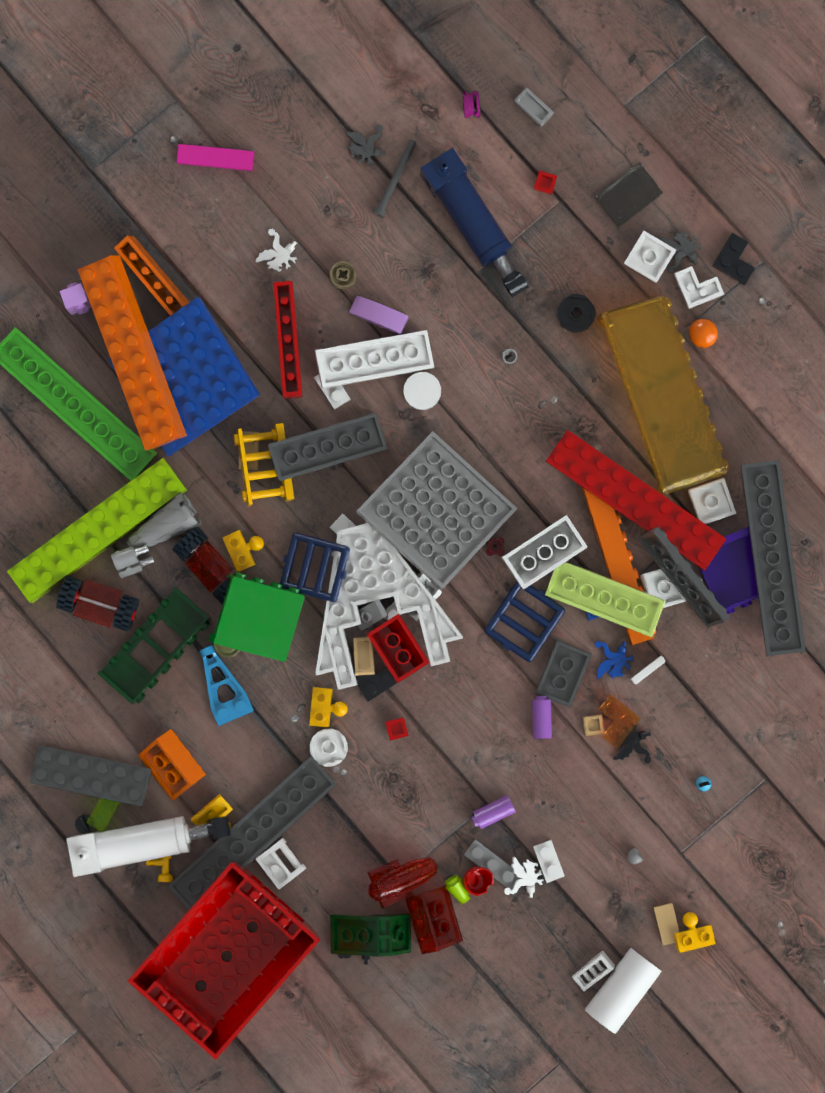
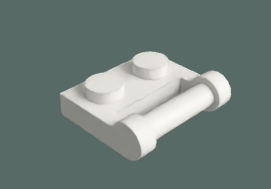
(276, 868)

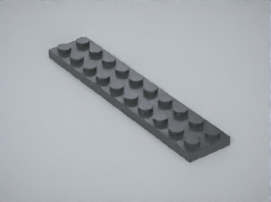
(772, 558)
(255, 830)

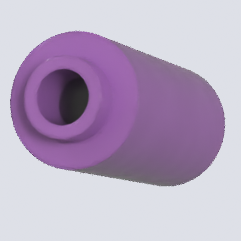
(541, 718)
(493, 812)

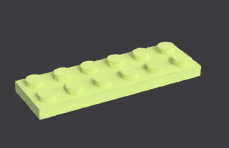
(605, 598)

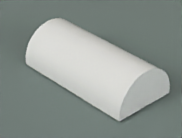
(622, 990)

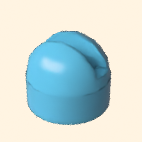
(701, 779)

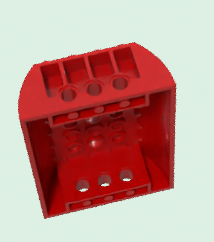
(236, 986)

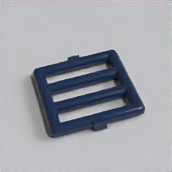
(328, 547)
(539, 641)

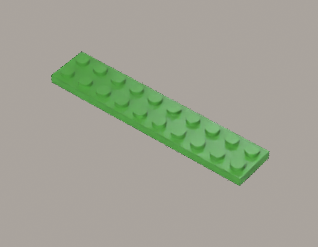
(74, 405)

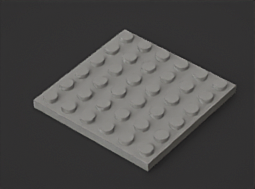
(436, 510)

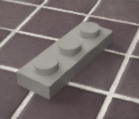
(485, 858)

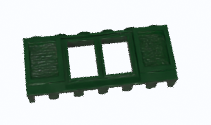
(127, 674)

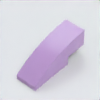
(379, 314)

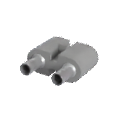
(127, 560)

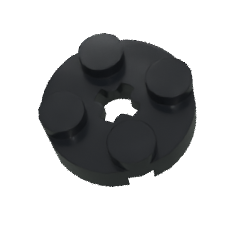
(569, 305)

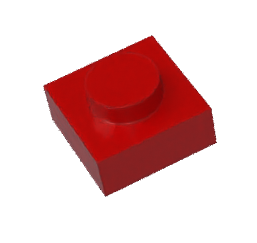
(545, 182)
(396, 729)

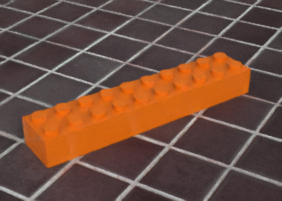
(132, 352)

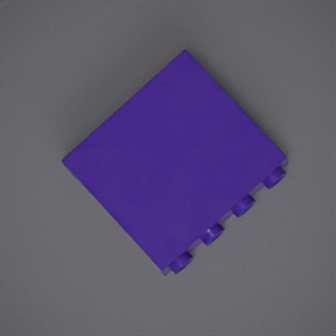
(732, 572)

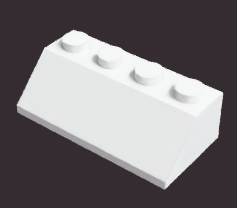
(544, 552)

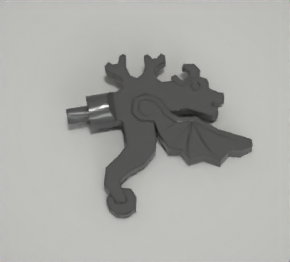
(367, 149)
(685, 249)

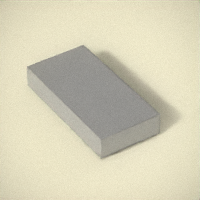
(533, 107)

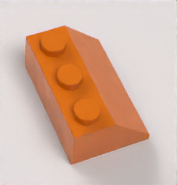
(171, 764)

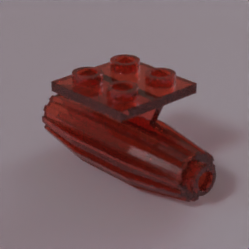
(396, 881)

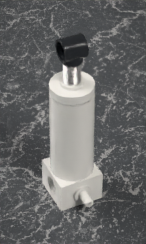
(139, 843)

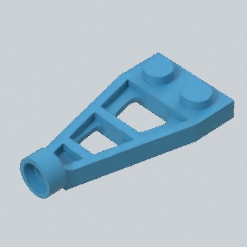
(231, 709)

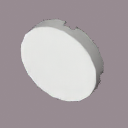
(422, 390)
(328, 747)

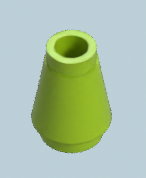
(455, 887)

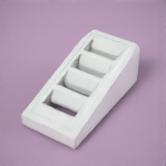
(594, 961)

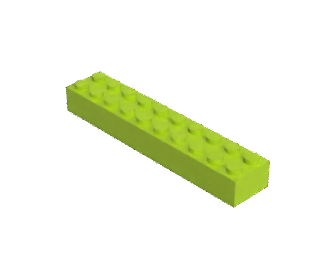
(96, 531)

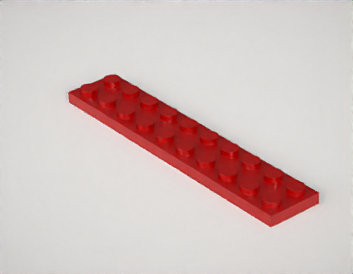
(635, 499)

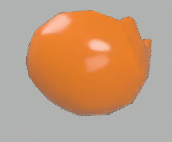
(703, 333)

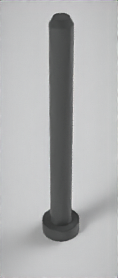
(379, 211)

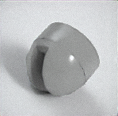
(512, 359)
(634, 856)

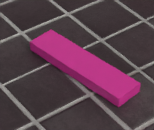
(215, 157)

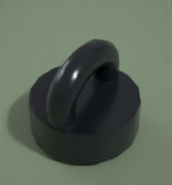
(81, 825)

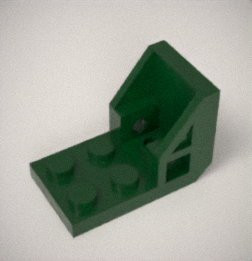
(371, 934)

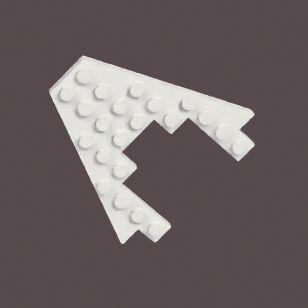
(374, 573)

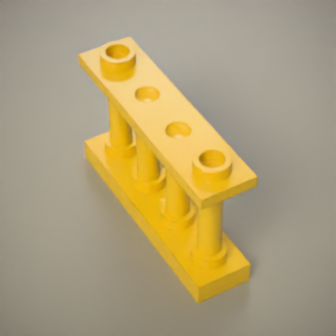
(285, 490)

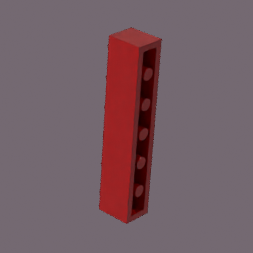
(288, 339)

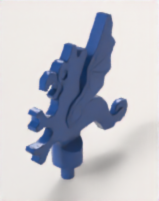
(618, 660)

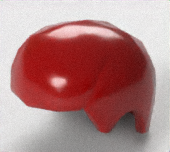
(477, 880)

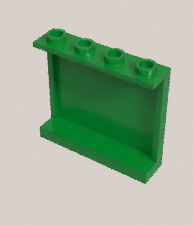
(258, 617)

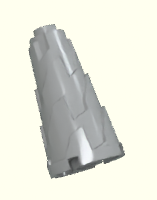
(166, 523)

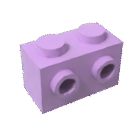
(75, 299)

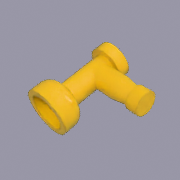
(165, 863)

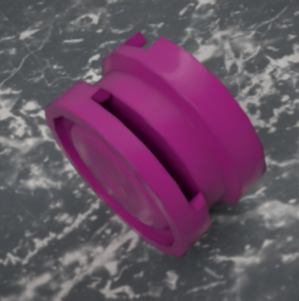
(468, 104)

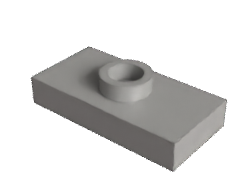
(371, 614)

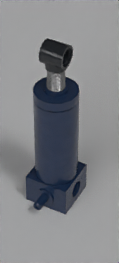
(448, 181)

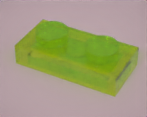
(102, 814)

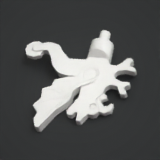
(282, 254)
(526, 879)

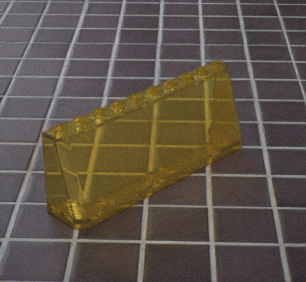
(664, 394)

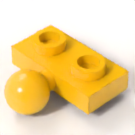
(240, 550)
(322, 707)
(216, 808)
(693, 937)

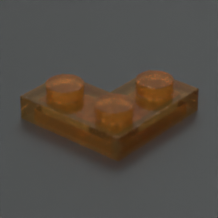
(623, 719)

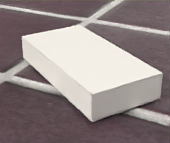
(647, 670)

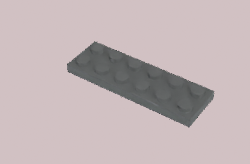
(327, 447)
(683, 577)
(90, 776)

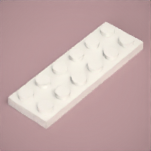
(374, 359)

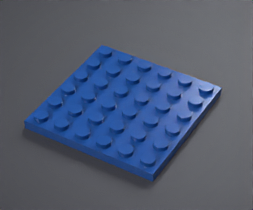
(200, 371)

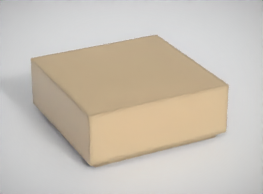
(593, 725)

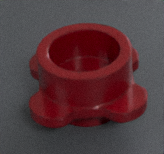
(491, 550)

